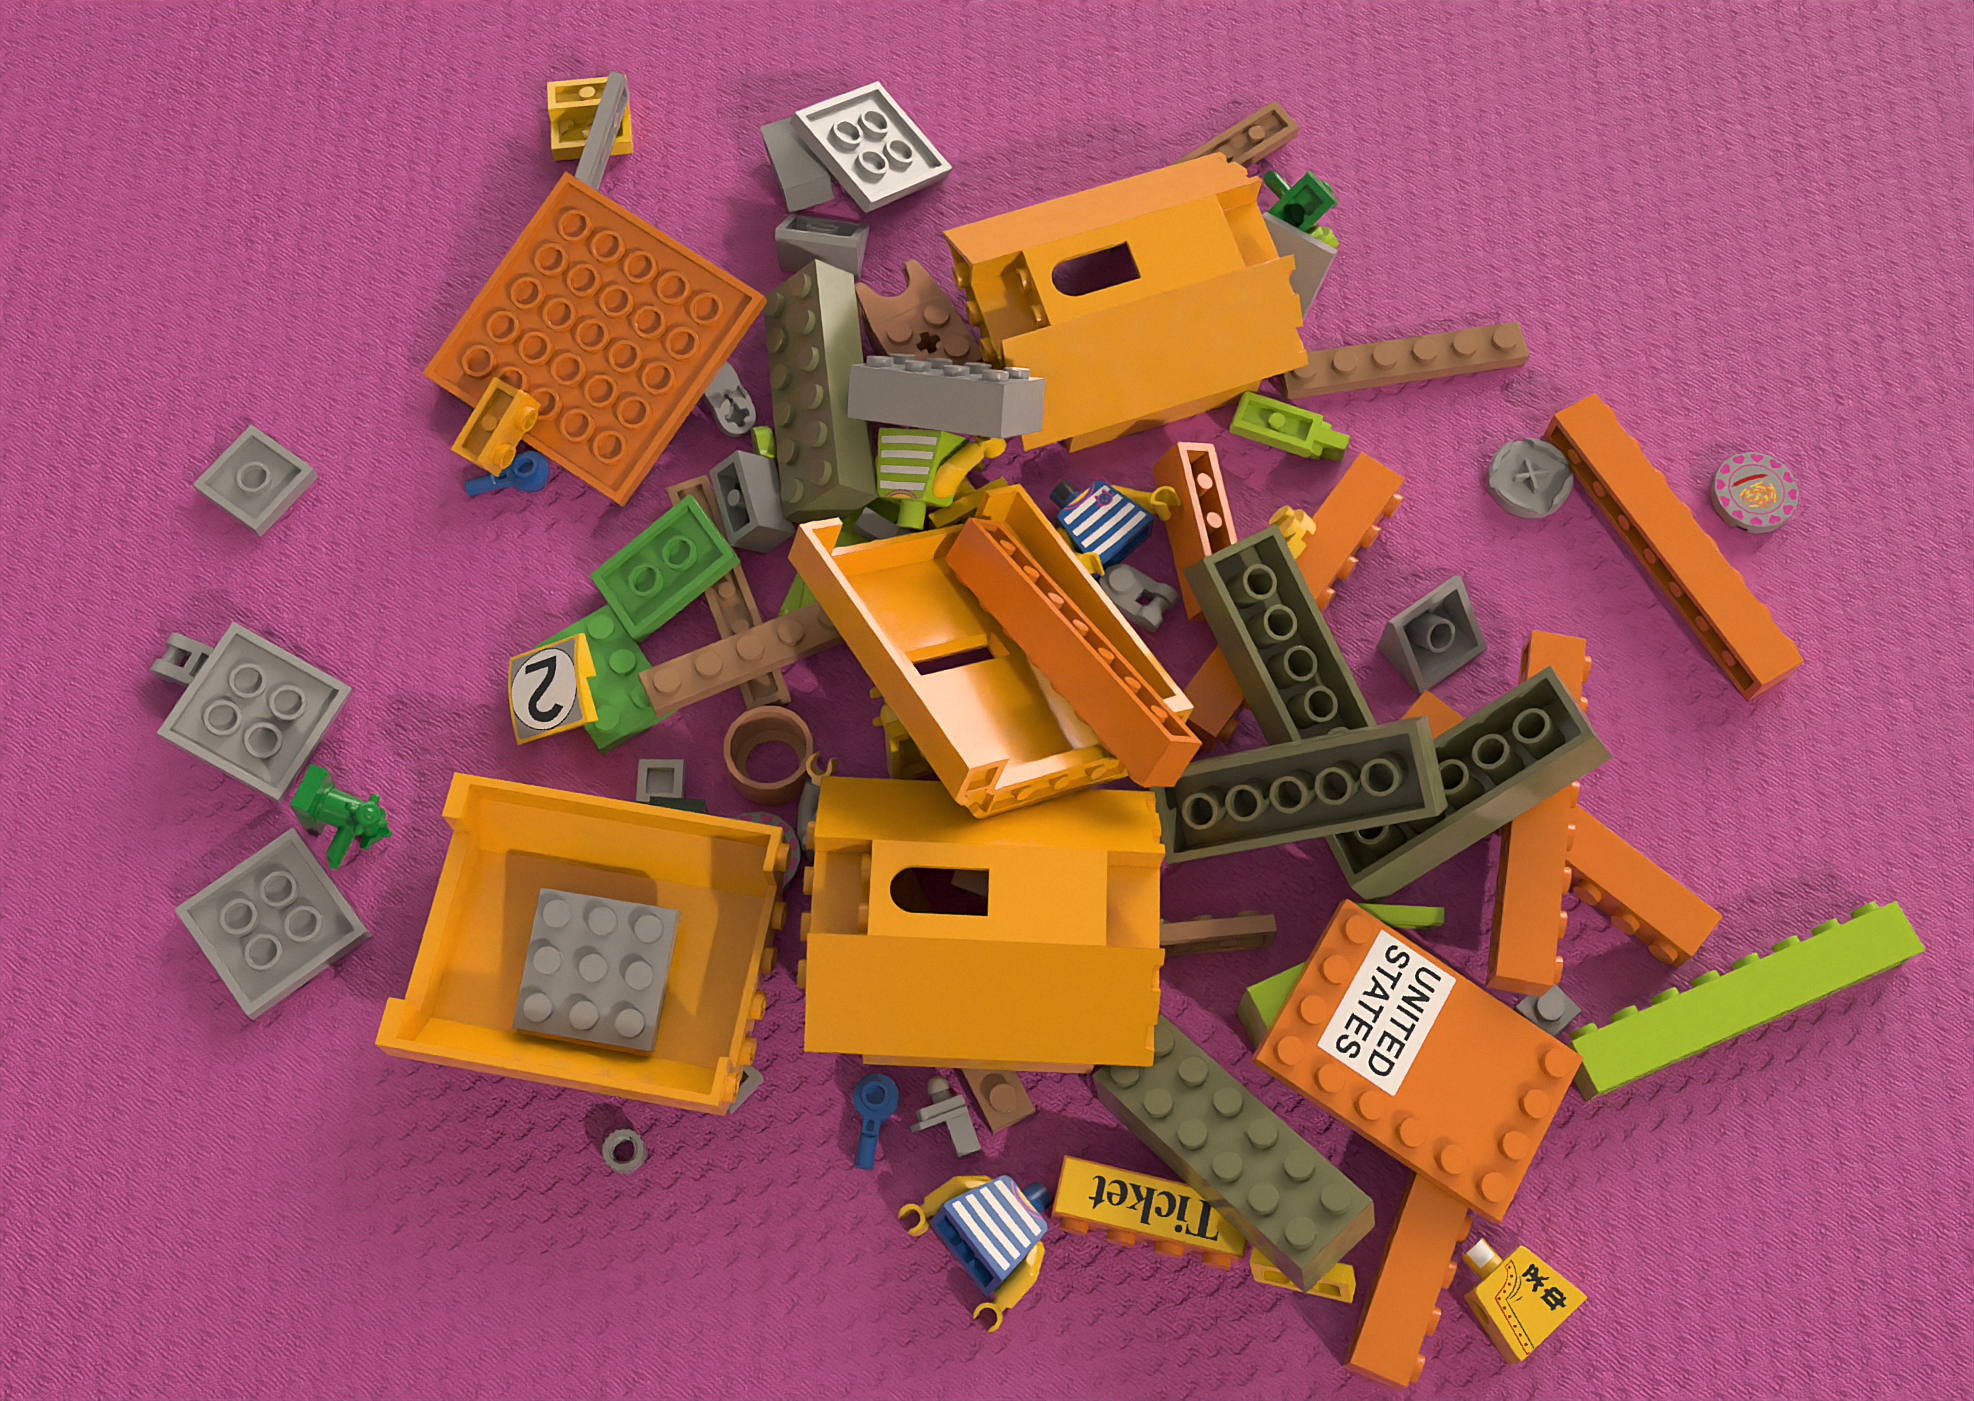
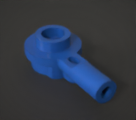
(526, 473)
(875, 1100)

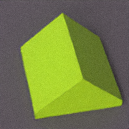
(1263, 1002)

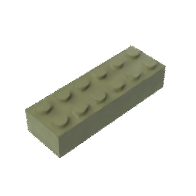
(810, 344)
(1277, 640)
(1490, 773)
(1302, 790)
(1239, 1156)

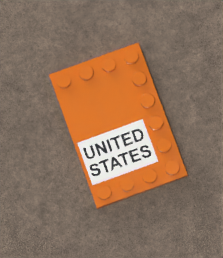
(1418, 1060)

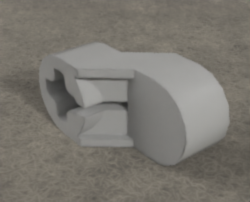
(729, 403)

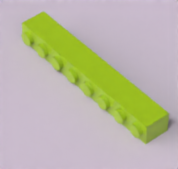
(1742, 999)

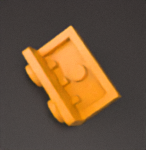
(496, 427)

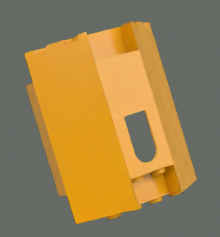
(1149, 351)
(1039, 984)

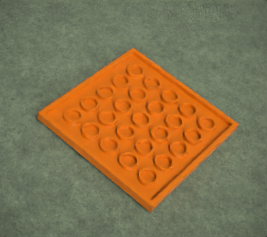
(603, 331)

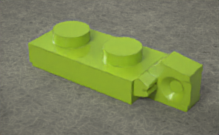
(1287, 428)

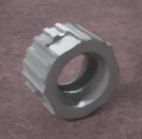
(637, 1159)

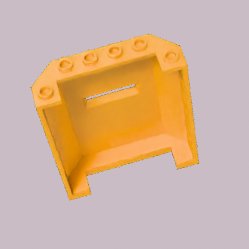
(989, 725)
(481, 921)

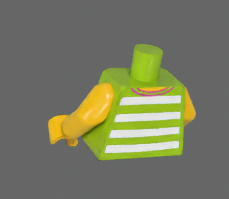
(926, 468)

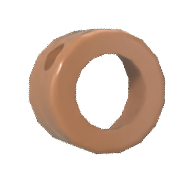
(756, 728)

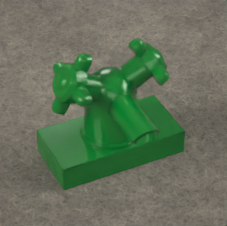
(1303, 202)
(321, 803)

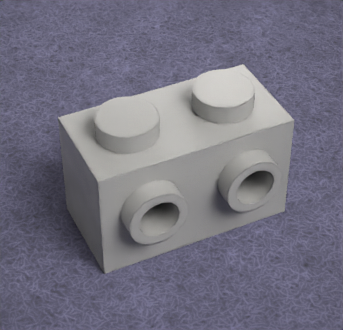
(798, 170)
(750, 502)

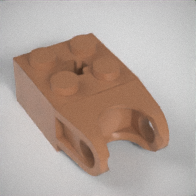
(916, 321)

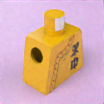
(1518, 1298)

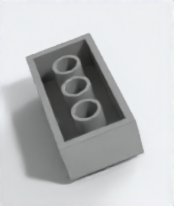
(946, 396)

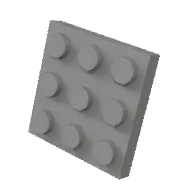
(870, 146)
(255, 712)
(272, 923)
(597, 969)

